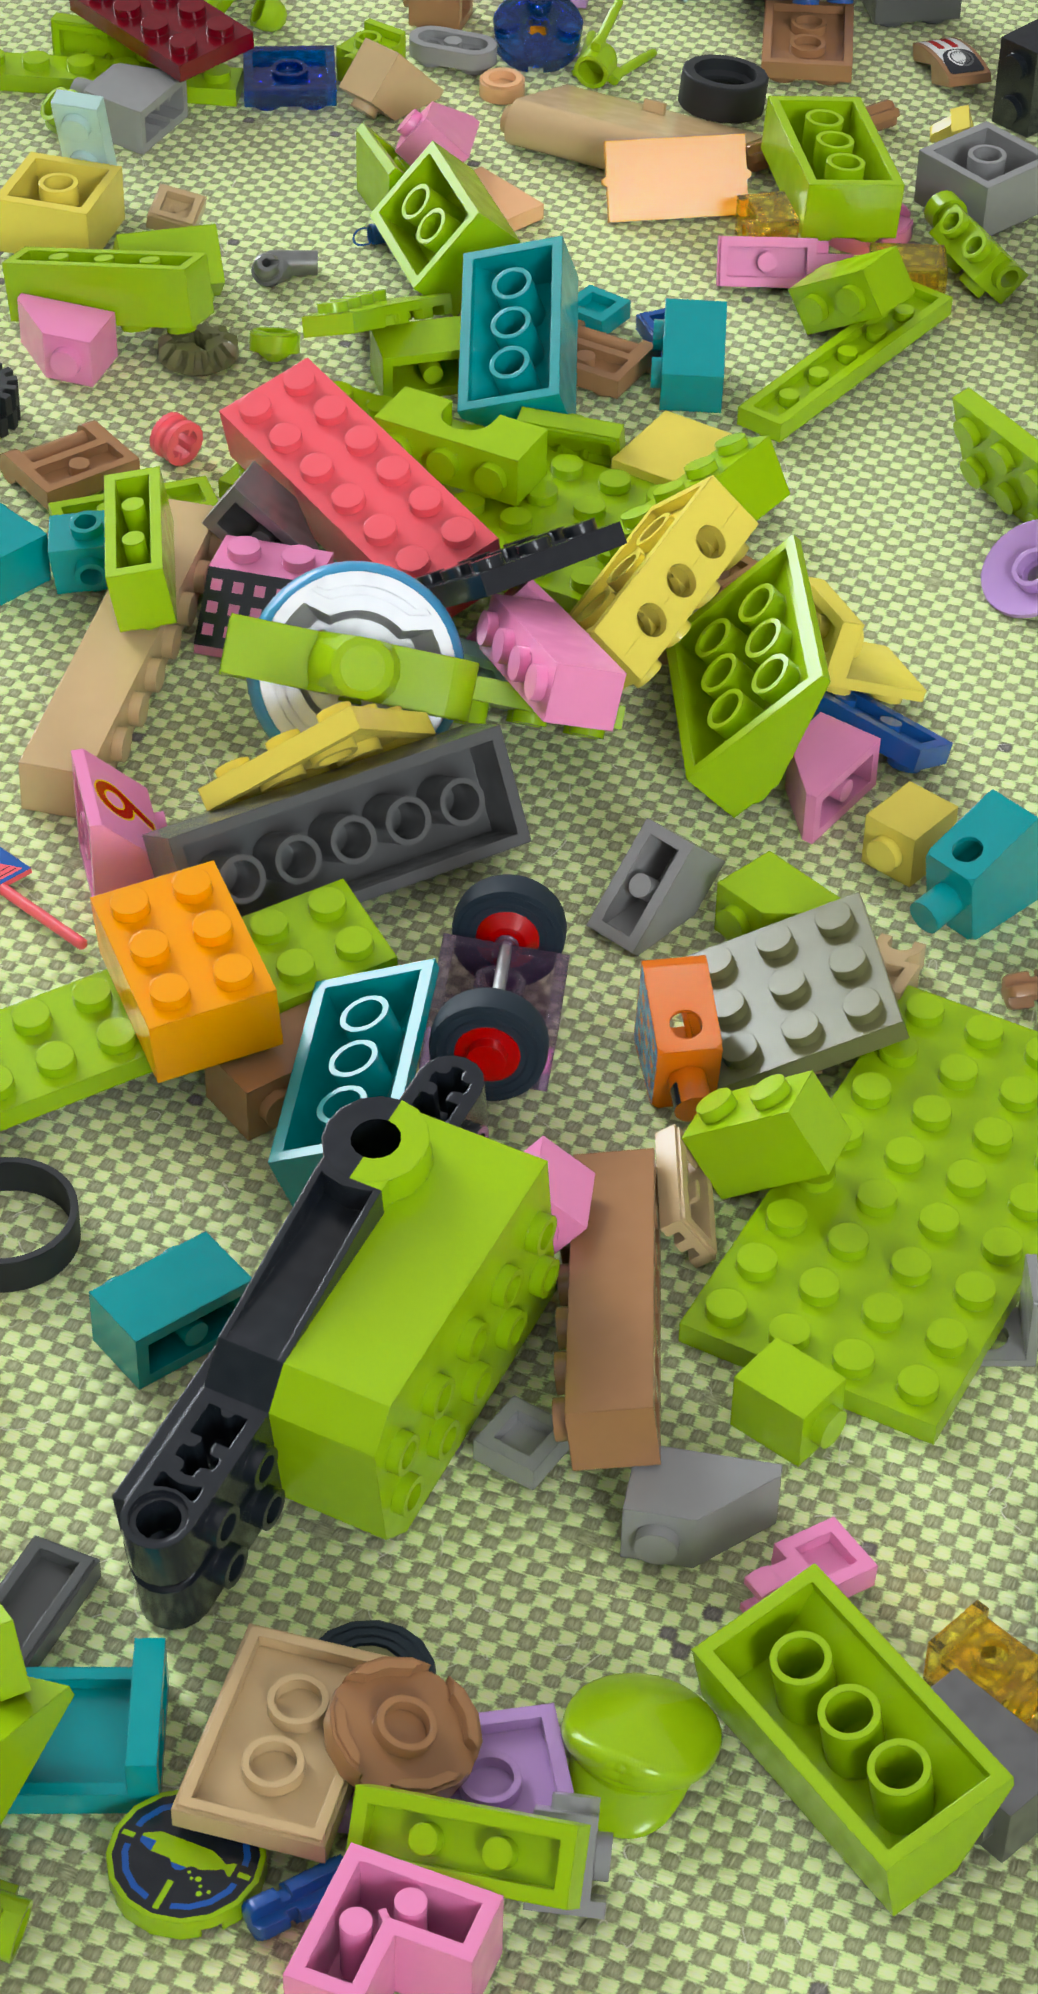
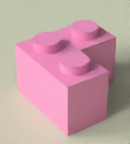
(397, 1931)

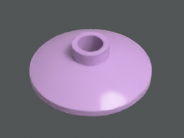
(1012, 572)

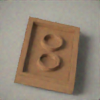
(808, 42)

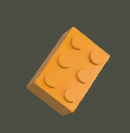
(187, 971)

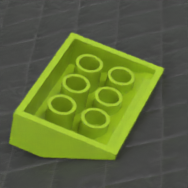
(749, 680)

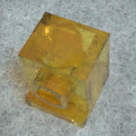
(766, 215)
(988, 1658)

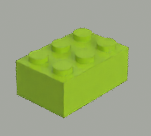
(435, 218)

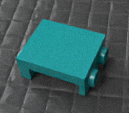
(108, 1740)

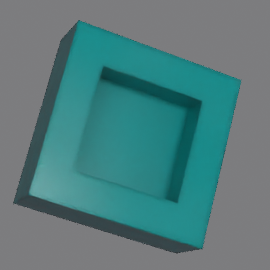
(602, 309)

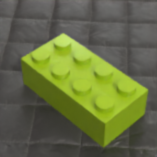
(832, 167)

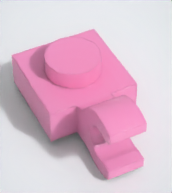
(824, 1544)

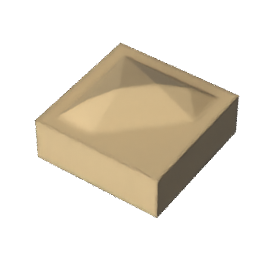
(175, 208)

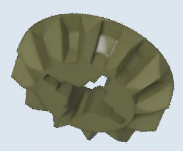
(183, 351)

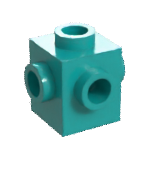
(77, 551)

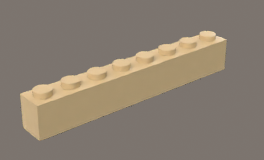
(113, 678)

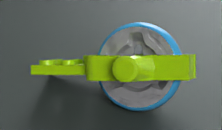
(381, 646)

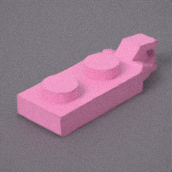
(769, 260)

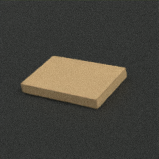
(263, 1752)

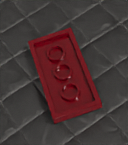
(171, 34)

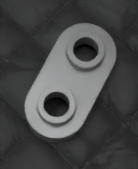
(453, 48)

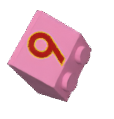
(110, 824)

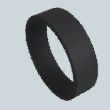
(48, 1261)

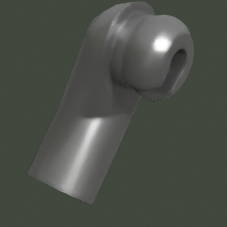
(278, 265)

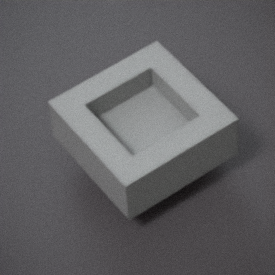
(520, 1443)

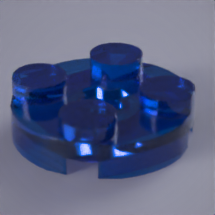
(524, 50)

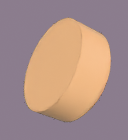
(501, 85)

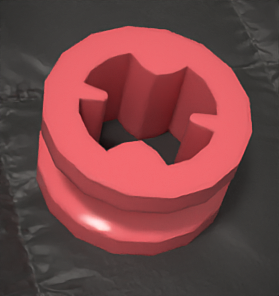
(176, 439)

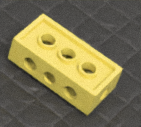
(663, 576)

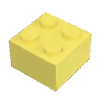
(60, 204)

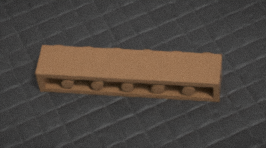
(612, 1320)

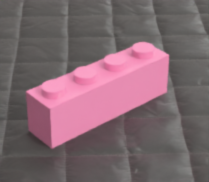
(551, 662)

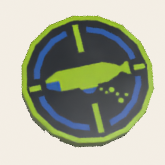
(176, 1877)

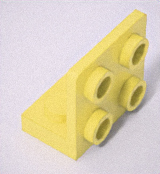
(856, 663)

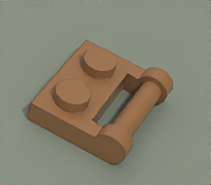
(610, 363)
(69, 465)

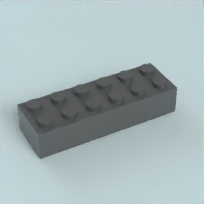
(364, 822)

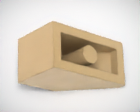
(386, 83)

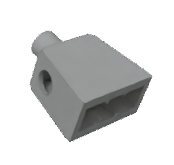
(139, 103)

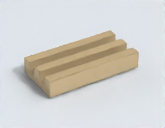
(684, 1198)

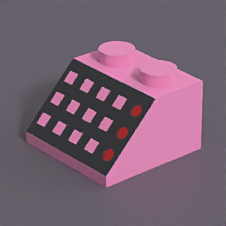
(244, 581)

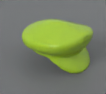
(638, 1748)

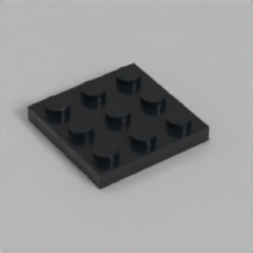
(521, 561)

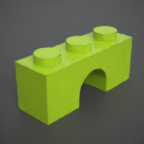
(493, 461)

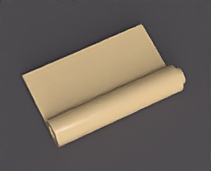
(577, 121)

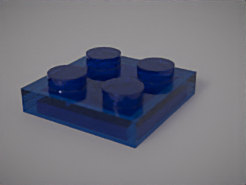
(290, 77)

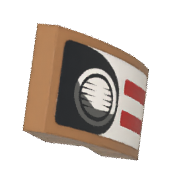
(952, 62)

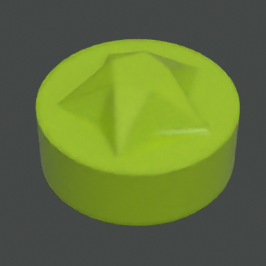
(274, 342)

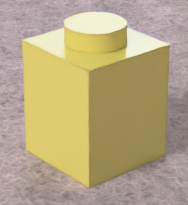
(904, 830)

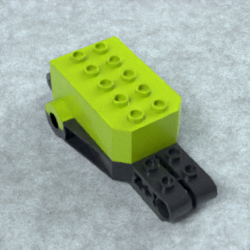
(353, 1344)

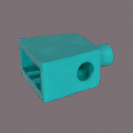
(981, 870)

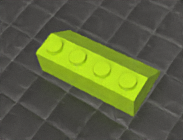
(853, 1736)

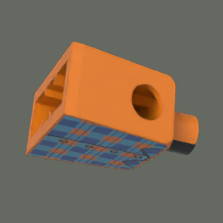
(682, 1061)

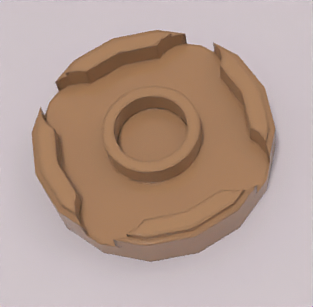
(402, 1728)

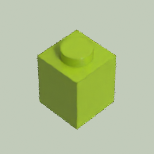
(788, 1402)

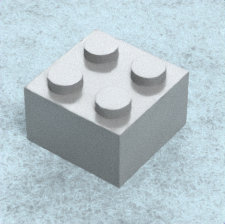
(987, 171)

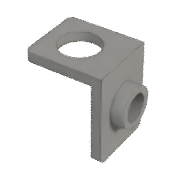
(1021, 1325)

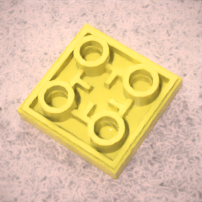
(667, 448)

